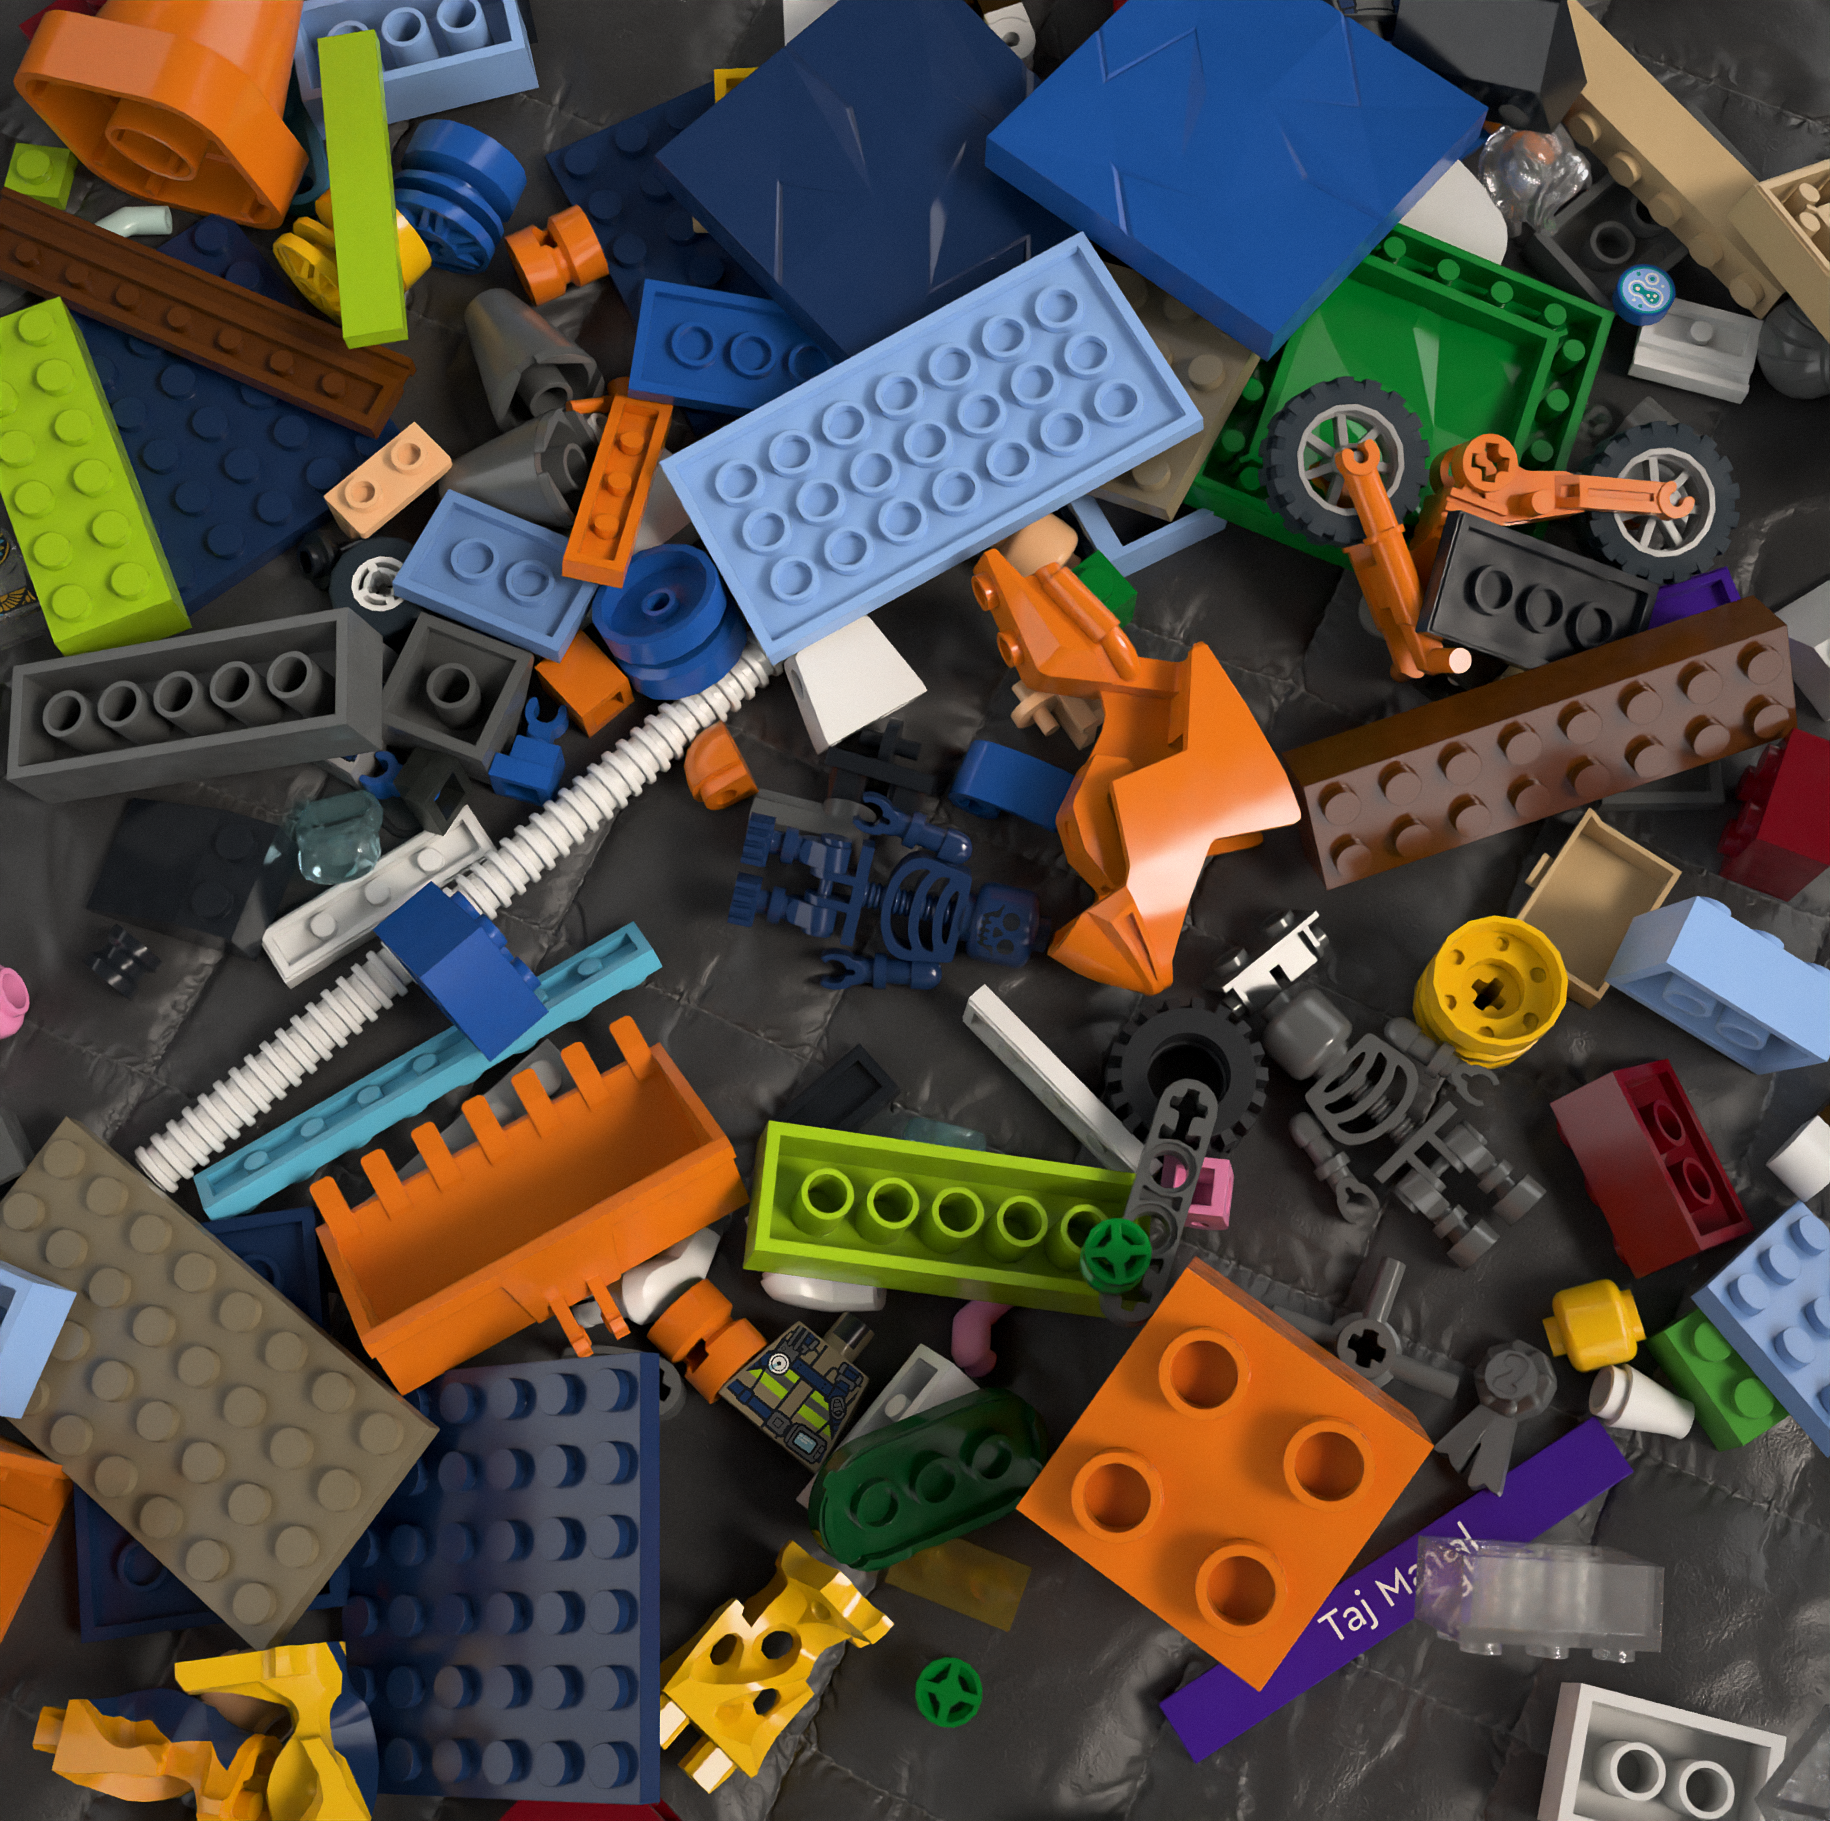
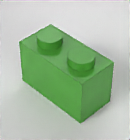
(1711, 1374)

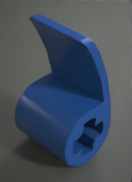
(1010, 781)

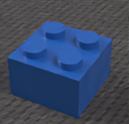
(464, 967)

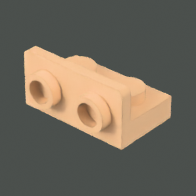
(387, 482)

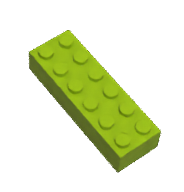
(77, 493)
(929, 1218)

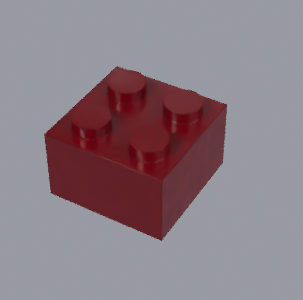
(1783, 818)

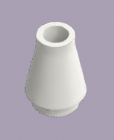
(1636, 1402)

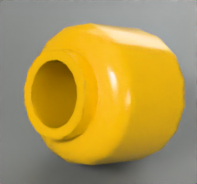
(1594, 1325)

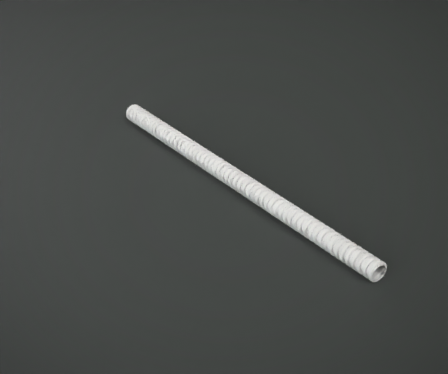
(485, 888)

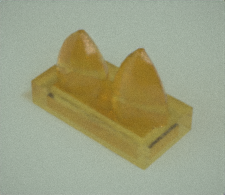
(965, 1581)

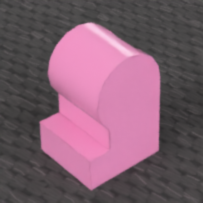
(1212, 1193)

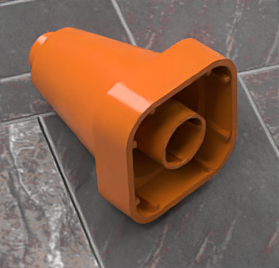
(175, 101)

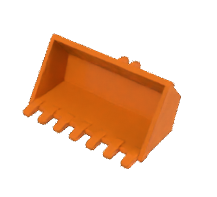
(528, 1211)

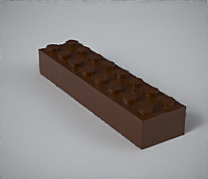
(1543, 741)

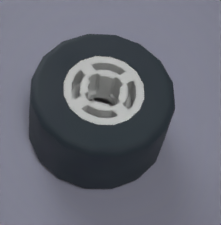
(370, 569)

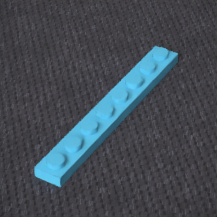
(413, 1081)

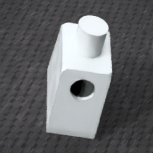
(849, 682)

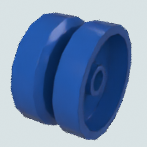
(671, 622)

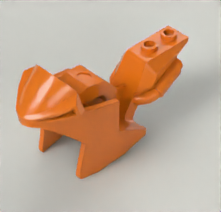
(1165, 784)

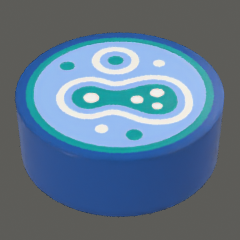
(1643, 295)

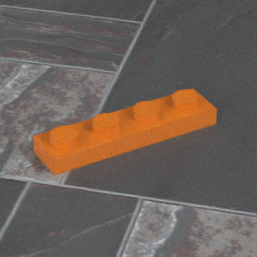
(617, 491)

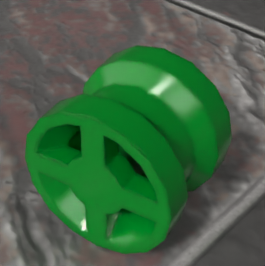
(1115, 1242)
(951, 1703)

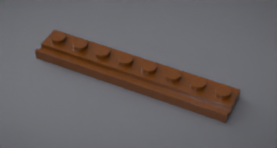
(198, 315)

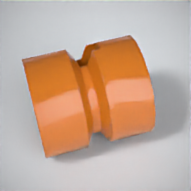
(556, 255)
(706, 1338)

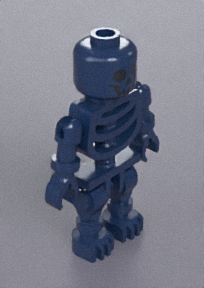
(996, 923)

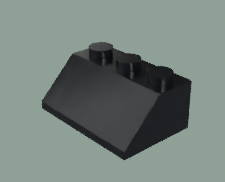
(1502, 52)

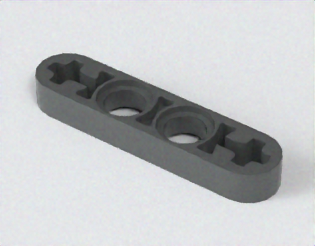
(1165, 1204)

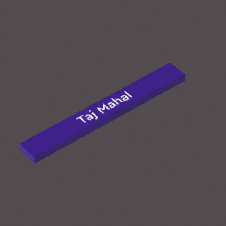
(1383, 1592)

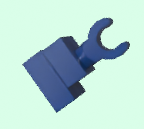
(535, 763)

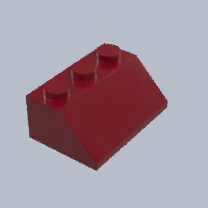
(1650, 1167)

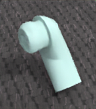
(139, 221)

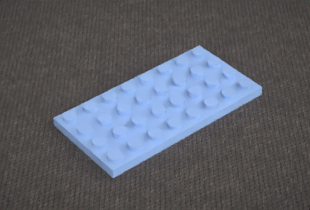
(930, 447)

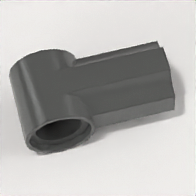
(815, 818)

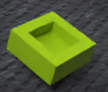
(42, 173)

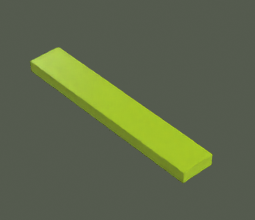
(362, 190)

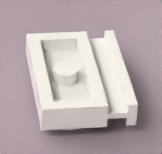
(1699, 350)

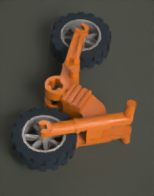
(1367, 511)

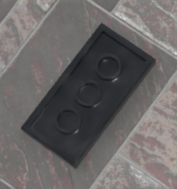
(1526, 597)

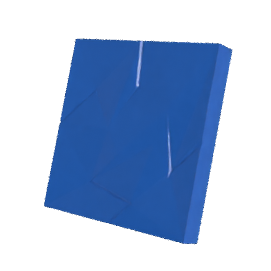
(1236, 151)

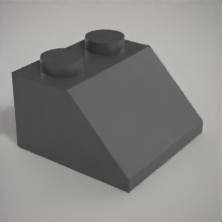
(456, 694)

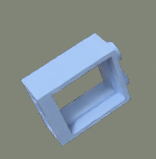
(1096, 533)

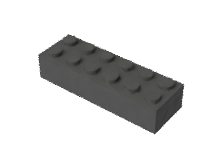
(197, 707)

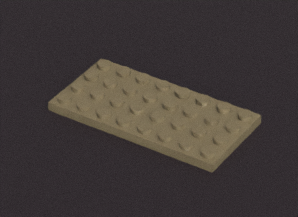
(199, 1393)

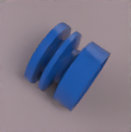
(458, 193)

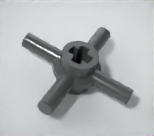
(1382, 1338)

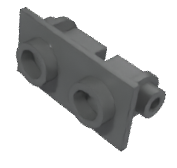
(1283, 943)

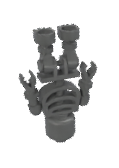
(1311, 1039)

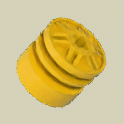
(311, 257)
(1508, 965)

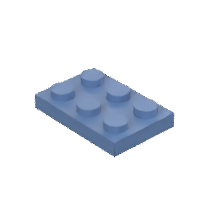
(496, 576)

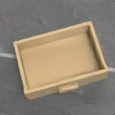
(1590, 898)

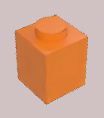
(586, 684)

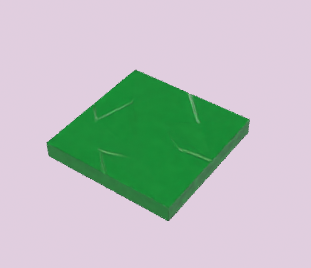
(1447, 333)

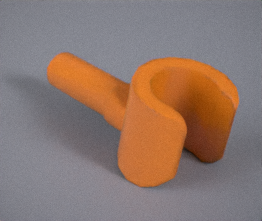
(603, 403)

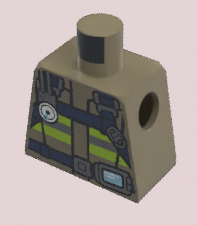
(804, 1388)

